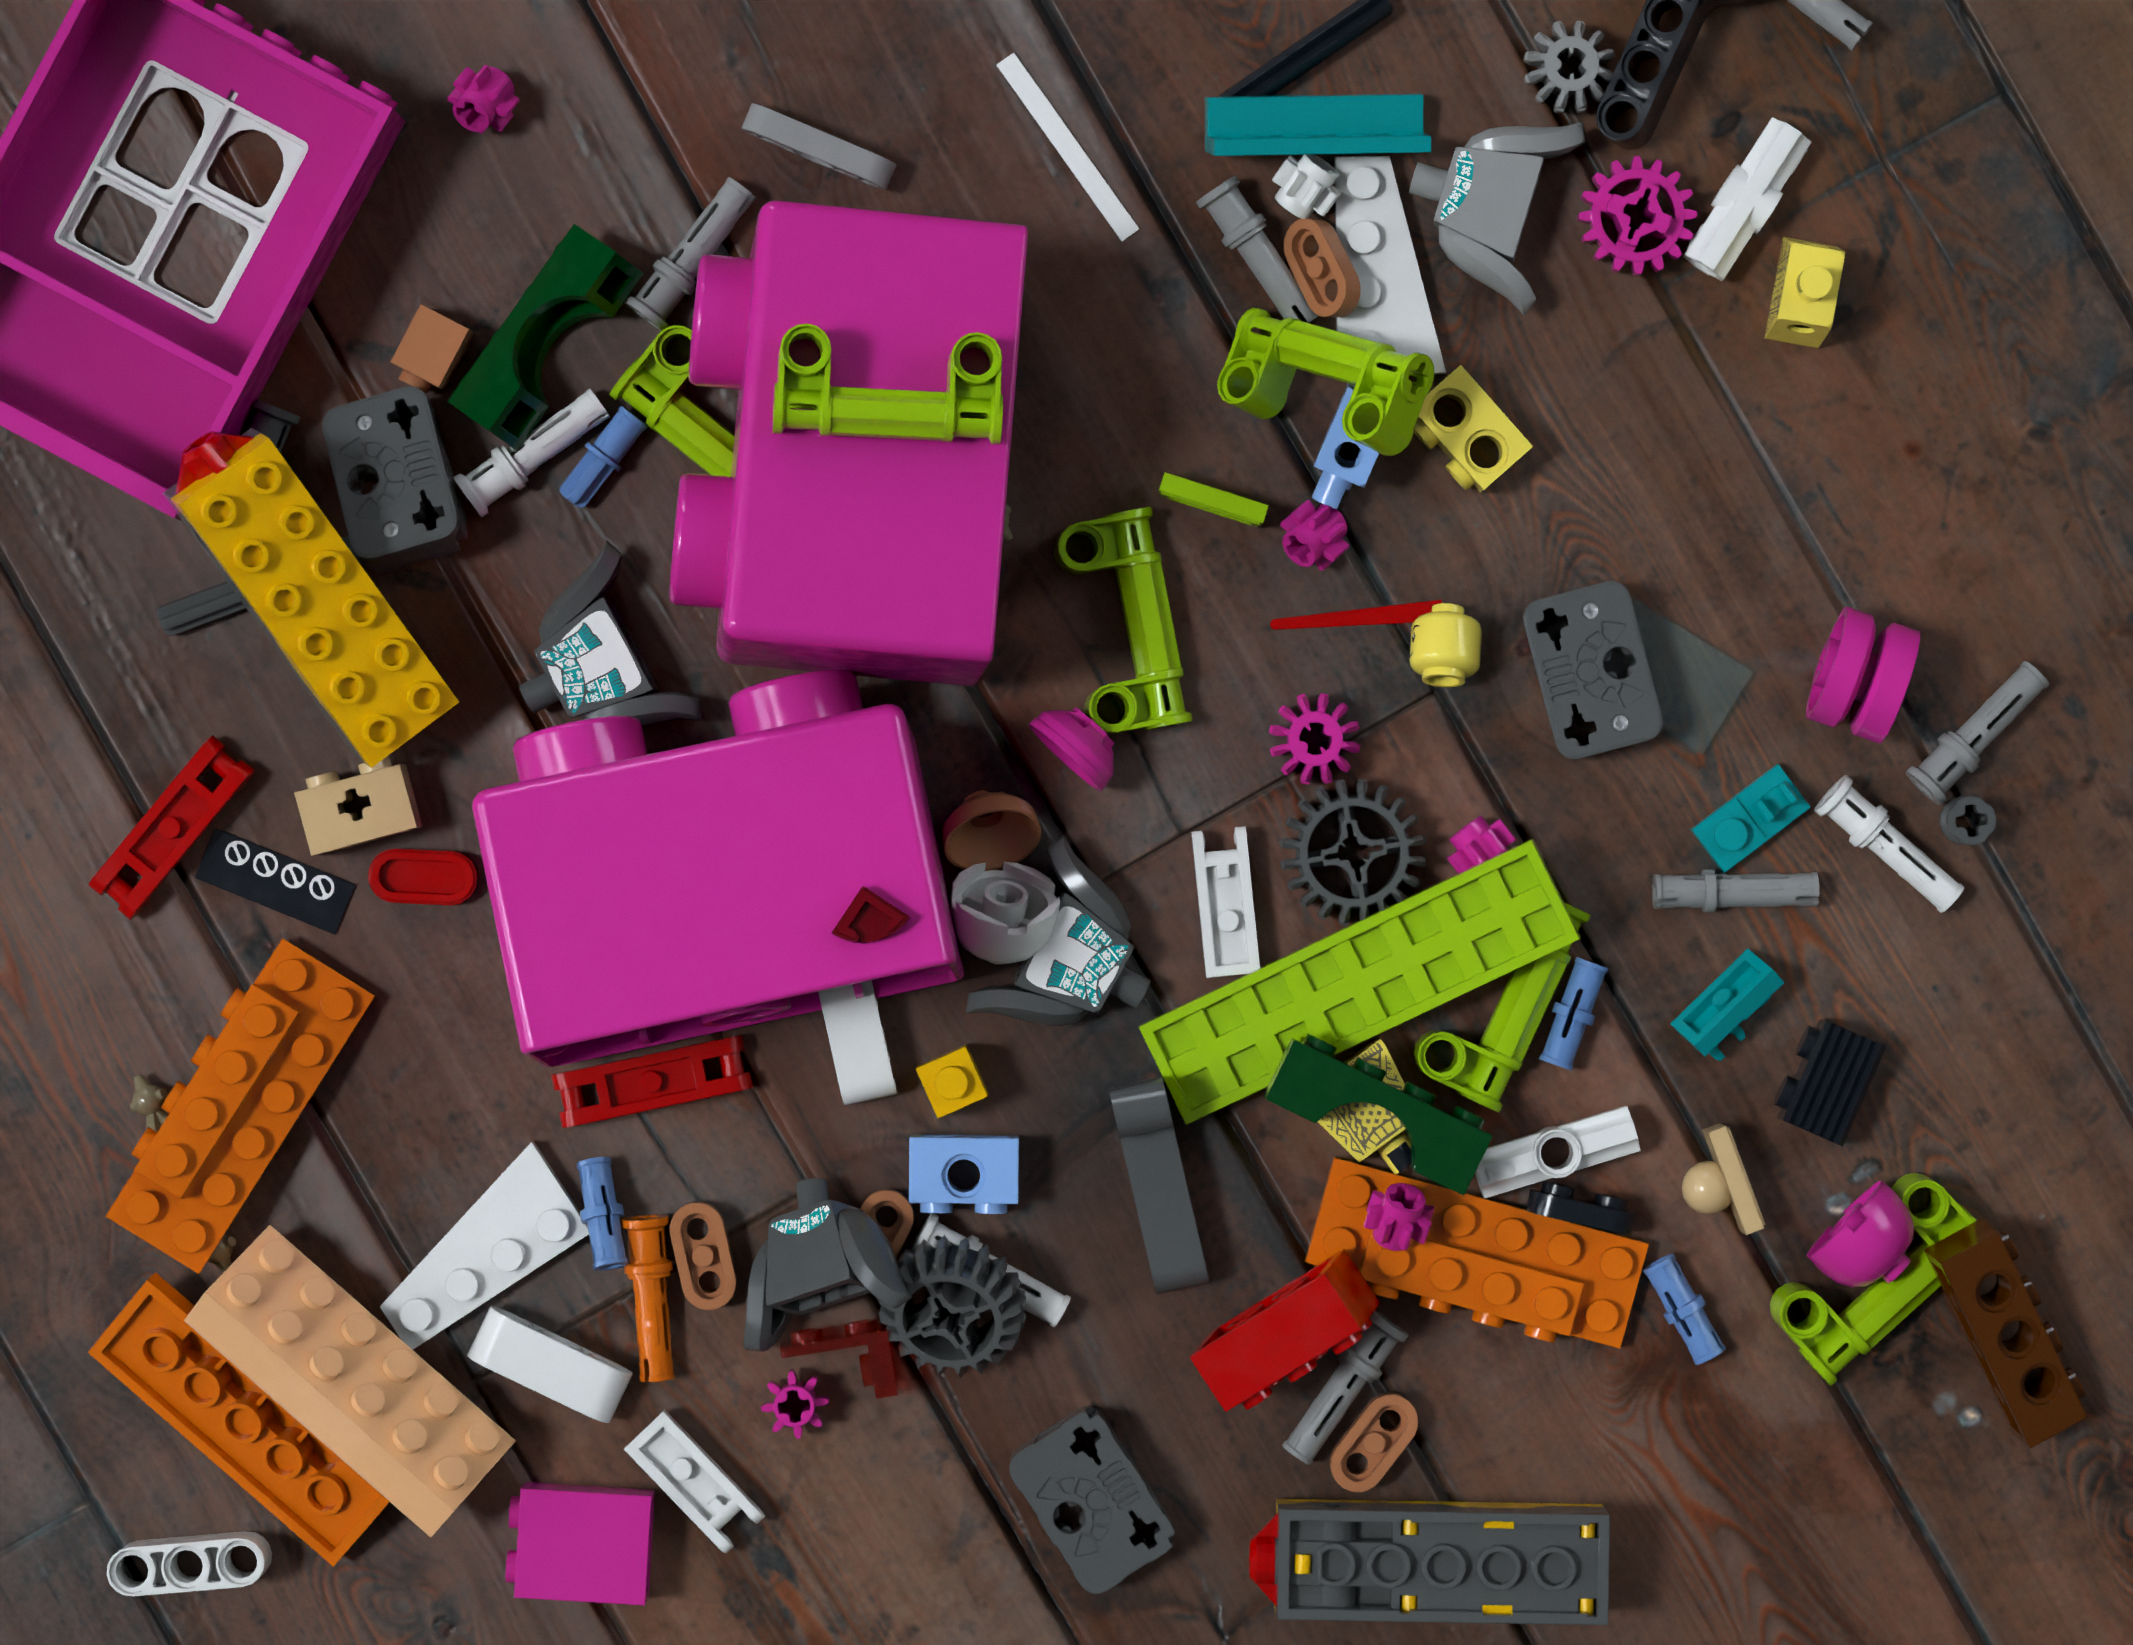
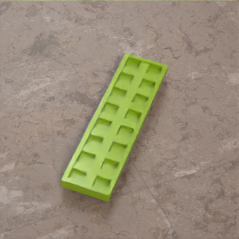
(1361, 979)

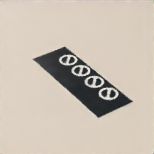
(275, 881)

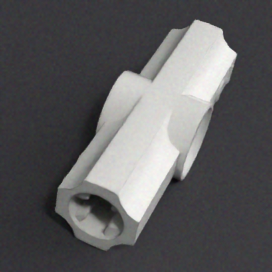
(1747, 199)
(1589, 1141)

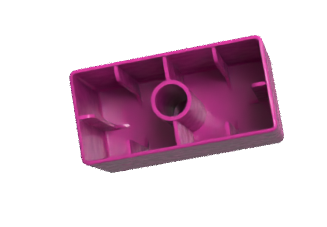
(850, 543)
(710, 875)

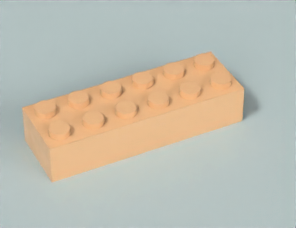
(349, 1380)

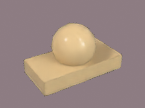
(1717, 1184)

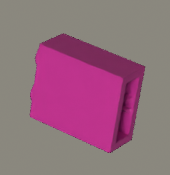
(581, 1543)

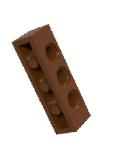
(1961, 1266)

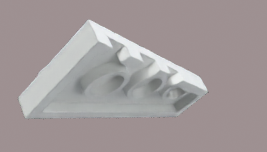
(1381, 250)
(497, 1242)

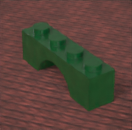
(505, 381)
(1442, 1144)

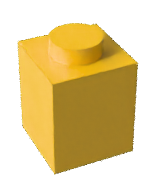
(952, 1081)

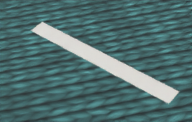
(1067, 147)

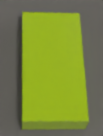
(1212, 500)

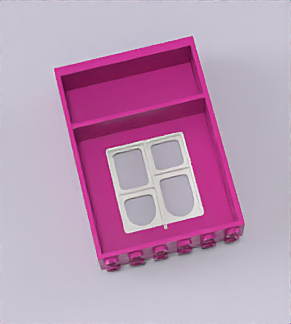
(96, 349)

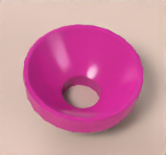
(1077, 744)

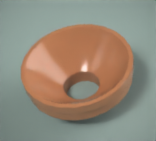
(993, 839)

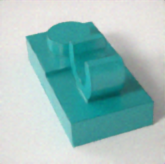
(1750, 818)
(1726, 1003)

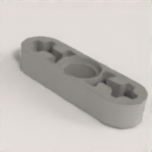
(818, 146)

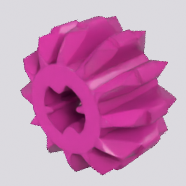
(1330, 728)

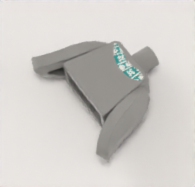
(1489, 198)

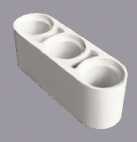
(857, 1044)
(549, 1364)
(167, 1578)

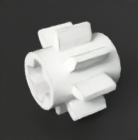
(1306, 185)

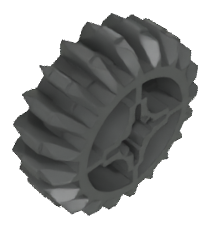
(1399, 844)
(960, 1288)

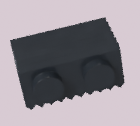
(1829, 1081)

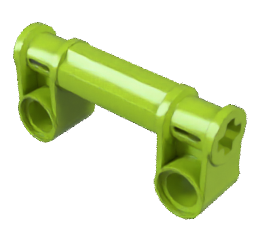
(1383, 399)
(888, 411)
(672, 412)
(1146, 619)
(1507, 1032)
(1834, 1339)

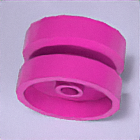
(1862, 675)

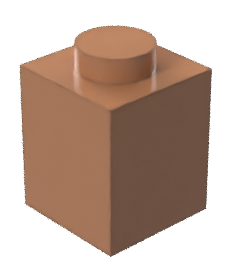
(431, 350)

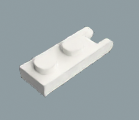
(1226, 907)
(691, 1478)

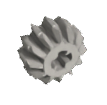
(1550, 65)

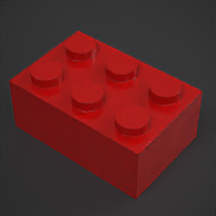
(1286, 1333)

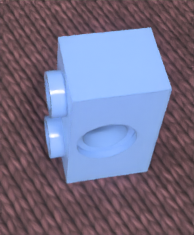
(934, 1154)

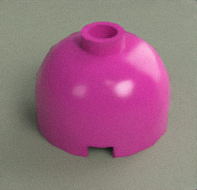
(1866, 1240)

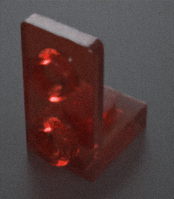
(876, 1366)

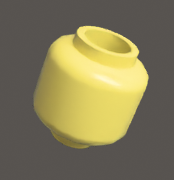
(1445, 646)

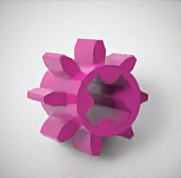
(483, 99)
(1314, 535)
(1478, 843)
(1399, 1216)
(785, 1415)

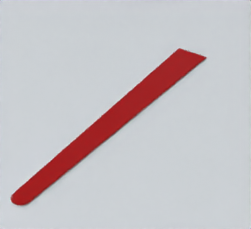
(1369, 616)

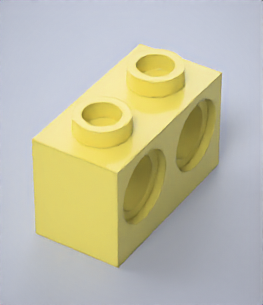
(1480, 420)

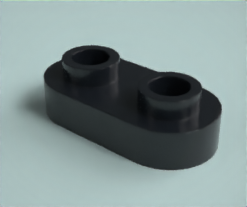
(1604, 1213)

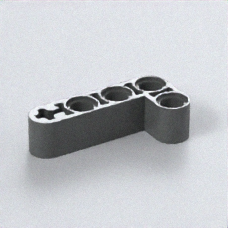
(1159, 1185)

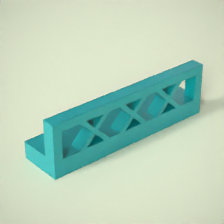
(1315, 124)

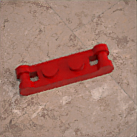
(171, 827)
(651, 1081)

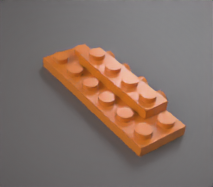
(238, 1105)
(1486, 1259)
(235, 1422)

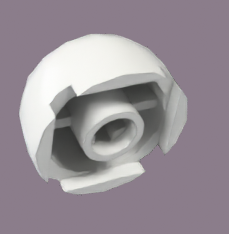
(1003, 912)

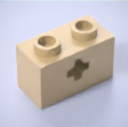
(332, 829)

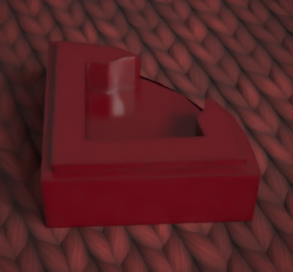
(869, 919)

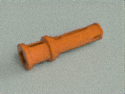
(648, 1270)

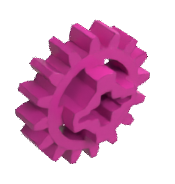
(1660, 224)

